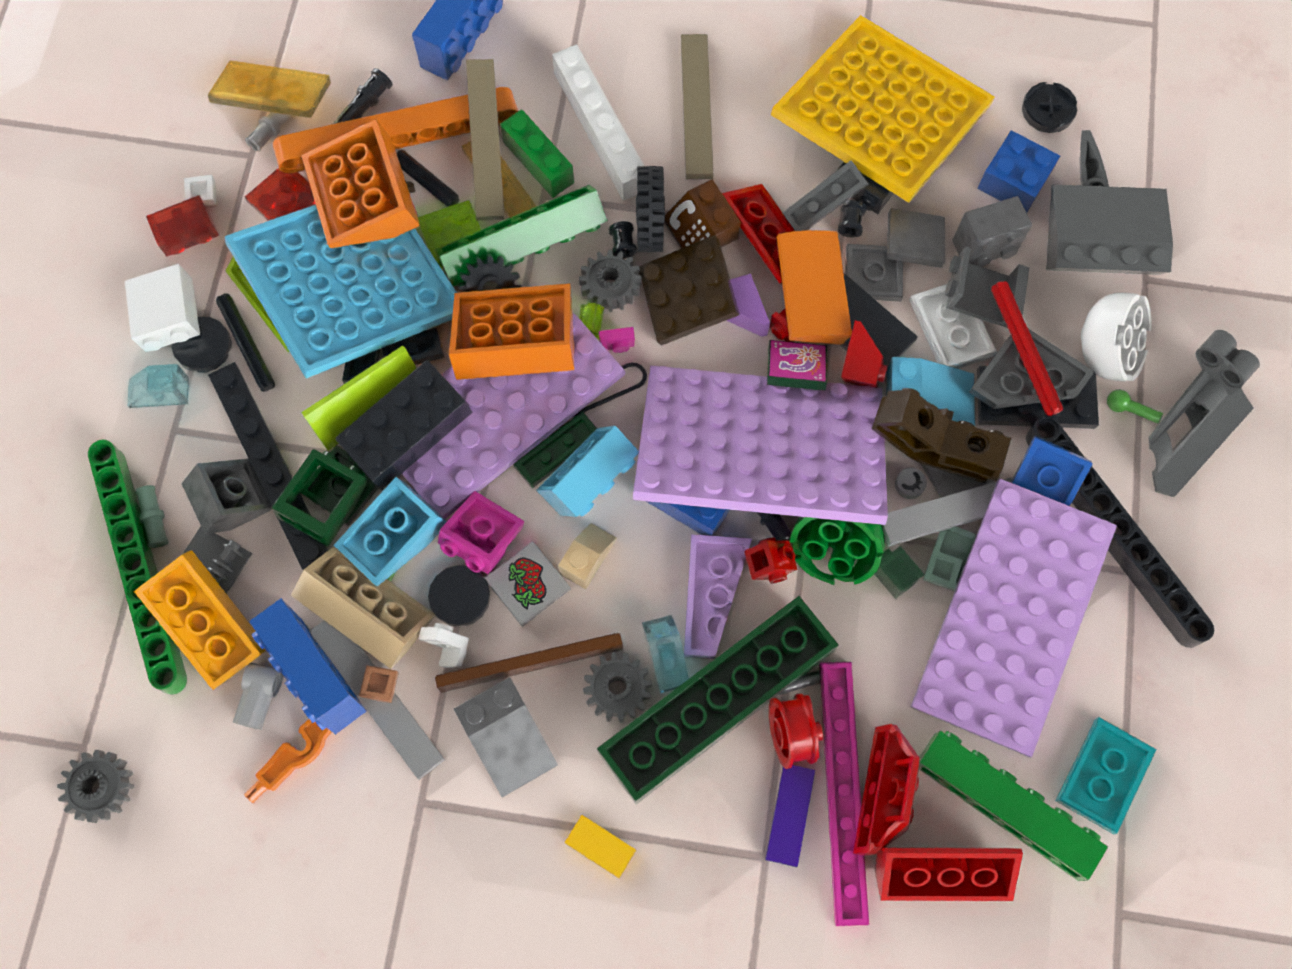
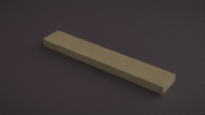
(696, 106)
(485, 139)

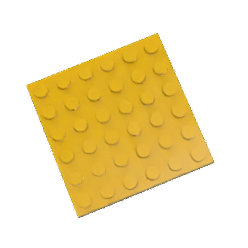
(883, 107)

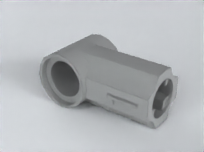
(258, 687)

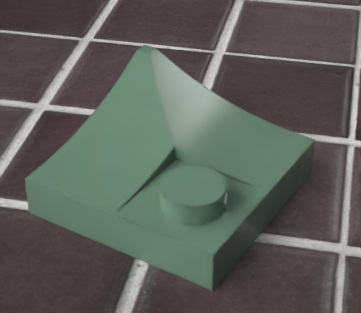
(949, 557)

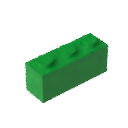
(537, 153)

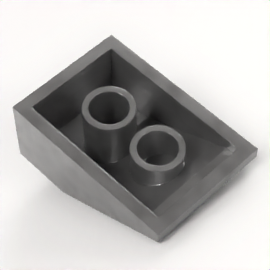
(505, 737)

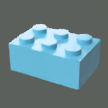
(588, 472)

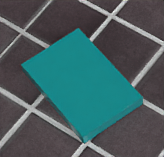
(1106, 775)

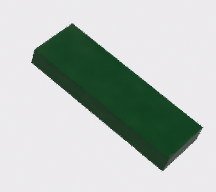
(554, 450)

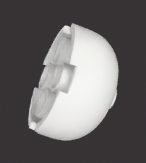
(1114, 334)

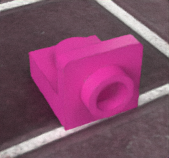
(617, 339)

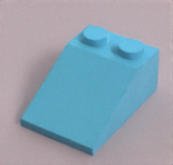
(936, 384)
(390, 532)

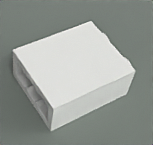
(162, 308)

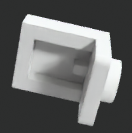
(453, 644)

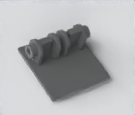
(220, 557)

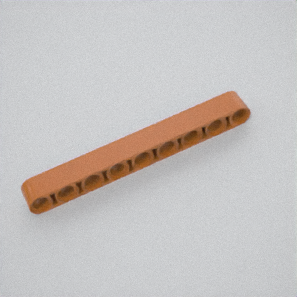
(405, 126)

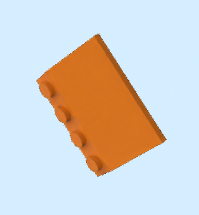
(360, 188)
(512, 332)

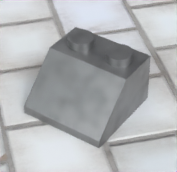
(225, 494)

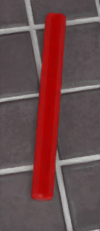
(1026, 348)

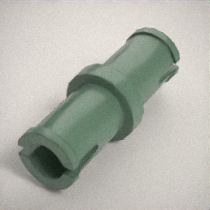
(151, 516)

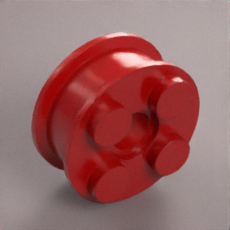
(794, 730)

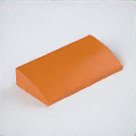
(814, 286)

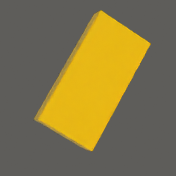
(600, 846)

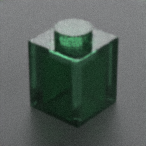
(898, 572)

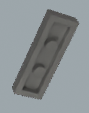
(825, 197)

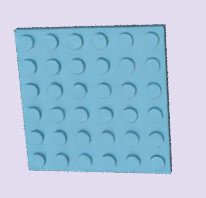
(344, 298)

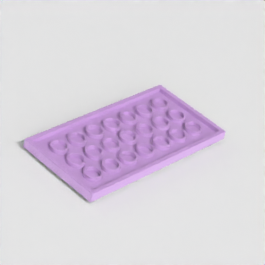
(508, 422)
(1014, 617)

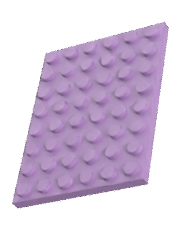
(761, 446)

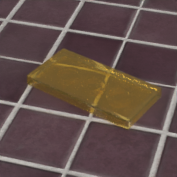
(269, 89)

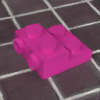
(479, 533)

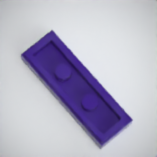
(790, 816)

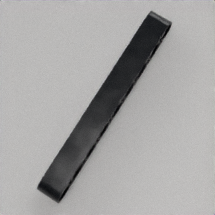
(1134, 539)

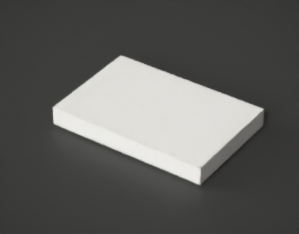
(952, 336)

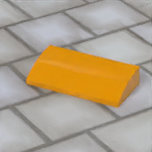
(200, 619)

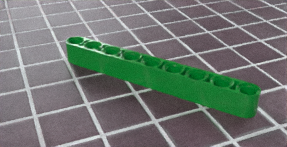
(126, 554)

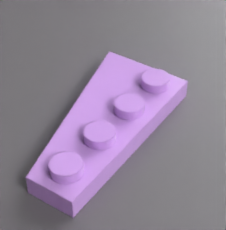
(712, 583)

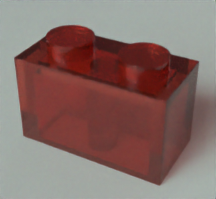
(182, 226)

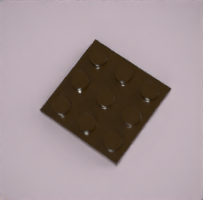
(688, 290)

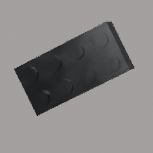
(404, 425)

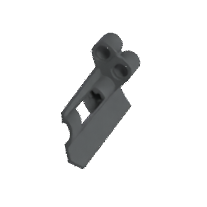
(1214, 408)

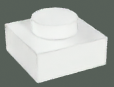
(201, 186)

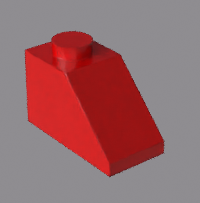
(863, 360)

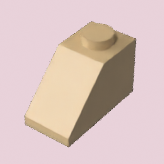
(586, 555)

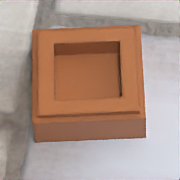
(378, 684)

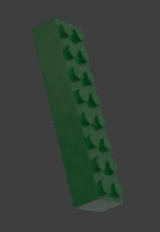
(717, 699)

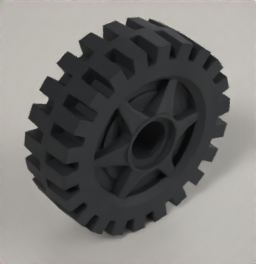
(650, 208)

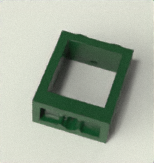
(307, 524)

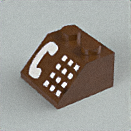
(701, 215)

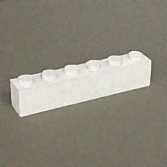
(598, 119)

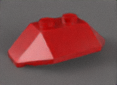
(887, 791)

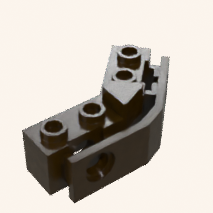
(937, 440)

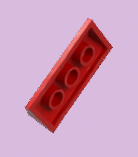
(760, 222)

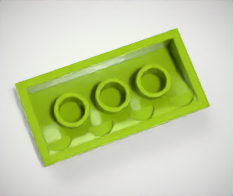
(350, 401)

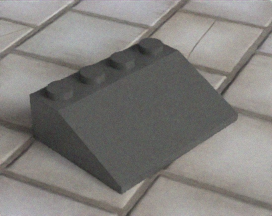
(1109, 230)

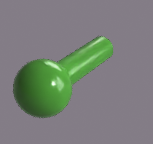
(1121, 401)

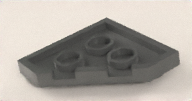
(1008, 383)

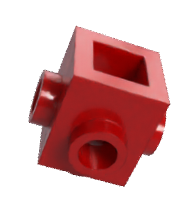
(771, 560)

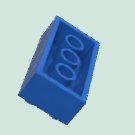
(451, 32)
(306, 667)

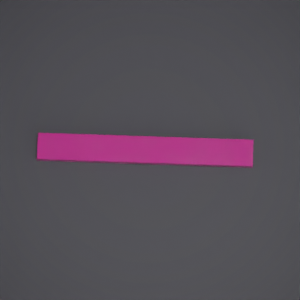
(843, 793)

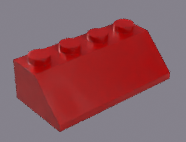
(947, 873)

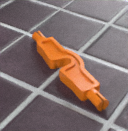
(288, 759)

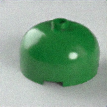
(849, 542)

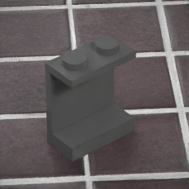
(971, 288)

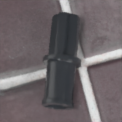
(776, 526)

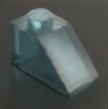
(158, 387)
(665, 652)

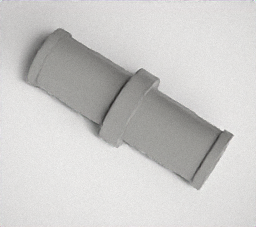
(267, 127)

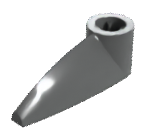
(1091, 164)

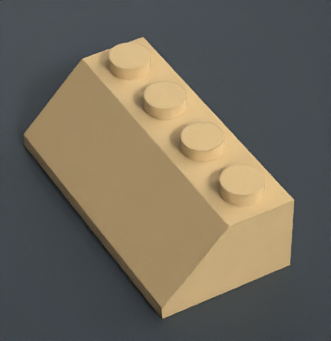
(372, 616)

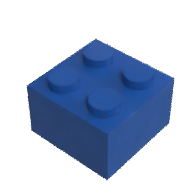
(1018, 170)

